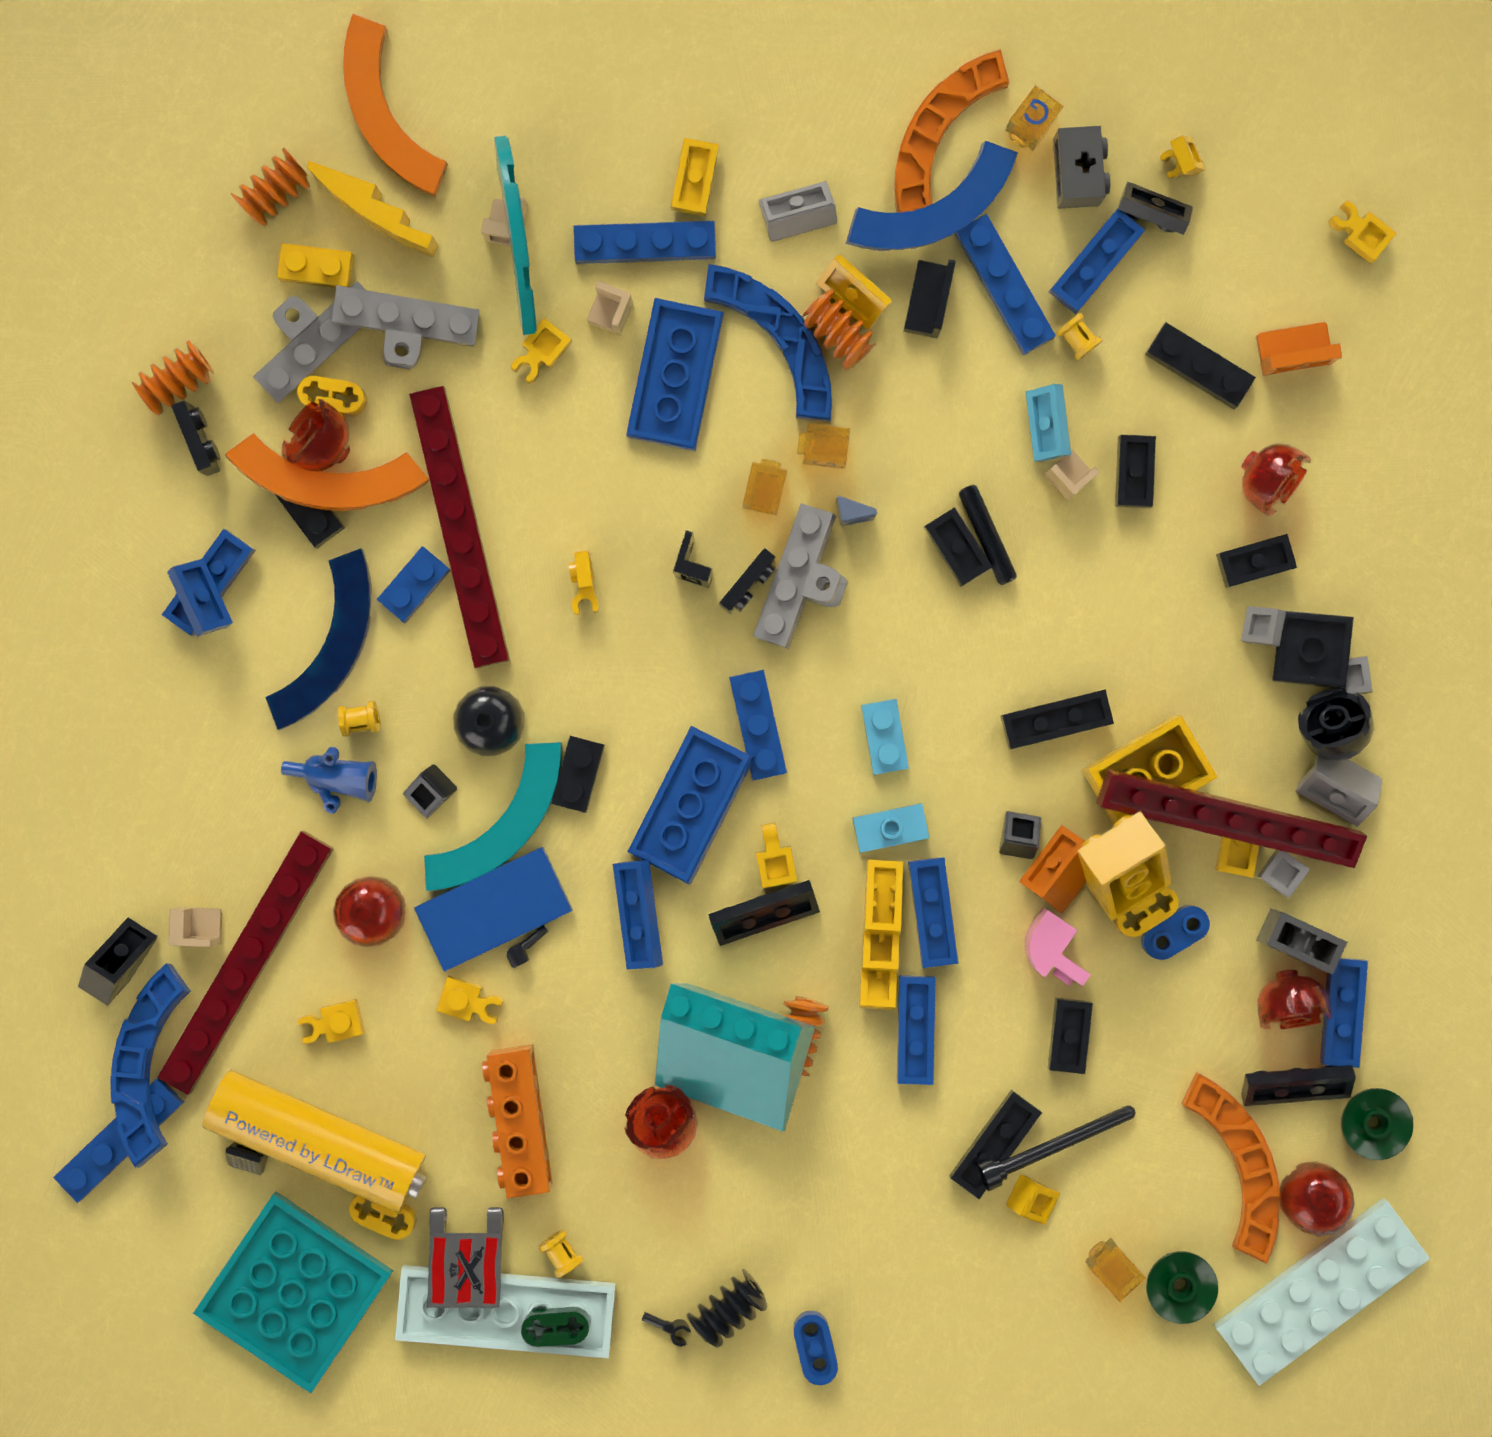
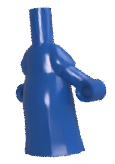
(328, 774)

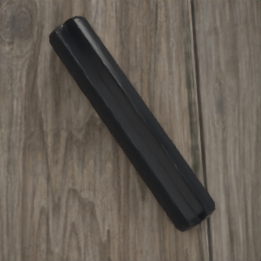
(987, 534)

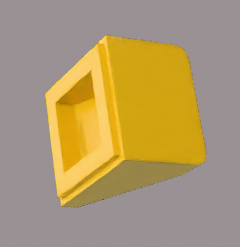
(1032, 1199)

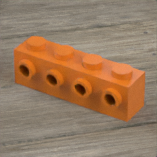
(519, 1121)

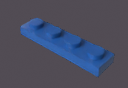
(644, 242)
(1005, 284)
(106, 1149)

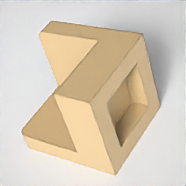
(496, 228)
(610, 308)
(1070, 475)
(195, 926)

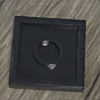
(1314, 650)

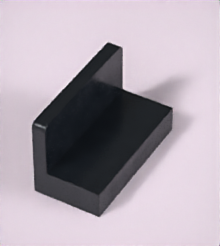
(929, 298)
(689, 570)

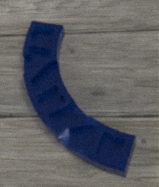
(340, 648)

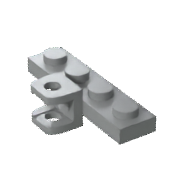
(404, 321)
(311, 343)
(800, 578)

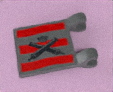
(465, 1265)

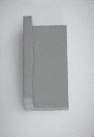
(1342, 788)

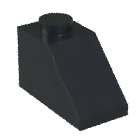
(116, 961)

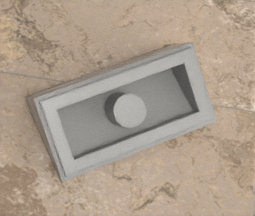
(798, 211)

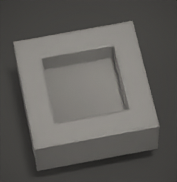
(1263, 626)
(1359, 676)
(1283, 873)

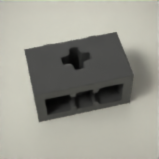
(1072, 185)
(1301, 941)

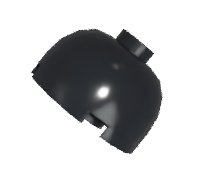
(488, 721)
(1336, 724)

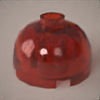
(318, 438)
(1272, 475)
(369, 911)
(1292, 1001)
(661, 1122)
(1317, 1198)

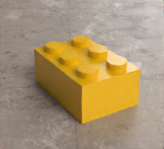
(1160, 754)
(1125, 865)

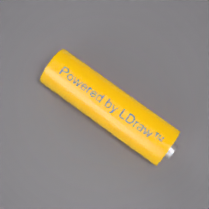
(315, 1141)

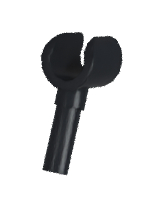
(517, 953)
(669, 1327)

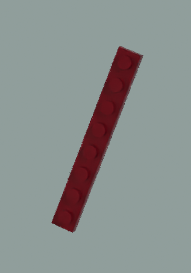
(459, 527)
(1230, 818)
(245, 962)

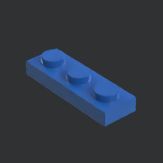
(1096, 261)
(225, 561)
(758, 724)
(933, 912)
(637, 914)
(916, 1030)
(1344, 1030)

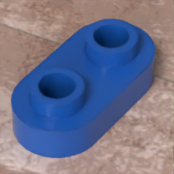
(1176, 932)
(814, 1346)

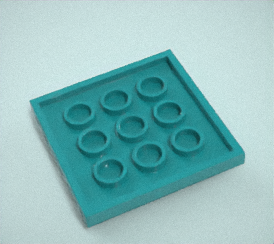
(293, 1292)

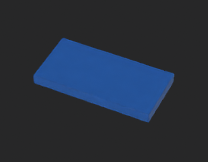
(675, 374)
(691, 805)
(493, 909)

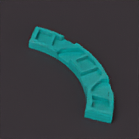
(517, 234)
(510, 831)

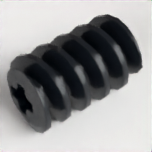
(729, 1310)

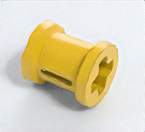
(1079, 336)
(359, 719)
(560, 1253)

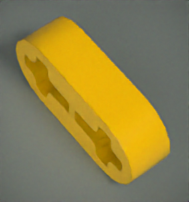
(333, 387)
(1151, 917)
(379, 1222)

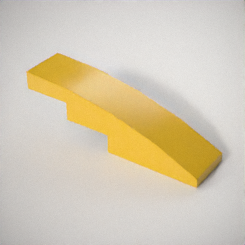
(364, 201)
(881, 934)

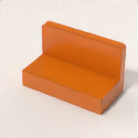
(1296, 348)
(1057, 870)

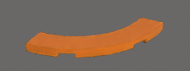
(372, 114)
(934, 118)
(326, 489)
(1253, 1161)

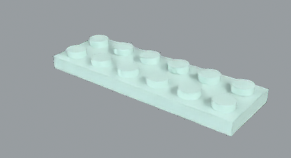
(1321, 1291)
(502, 1326)

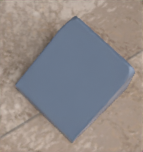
(852, 512)

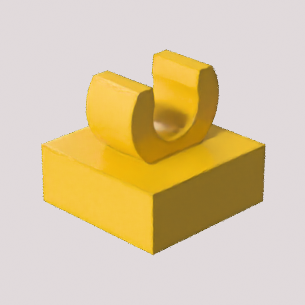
(1187, 157)

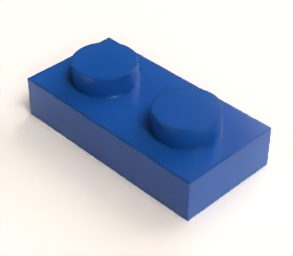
(413, 584)
(200, 597)

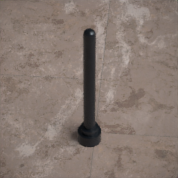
(994, 1172)

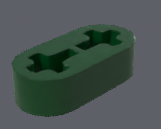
(555, 1317)

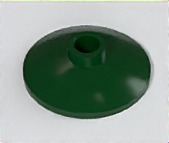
(1390, 1133)
(1192, 1300)

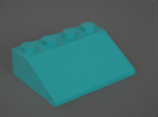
(731, 1054)

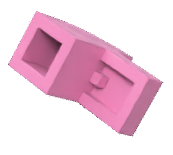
(1045, 944)

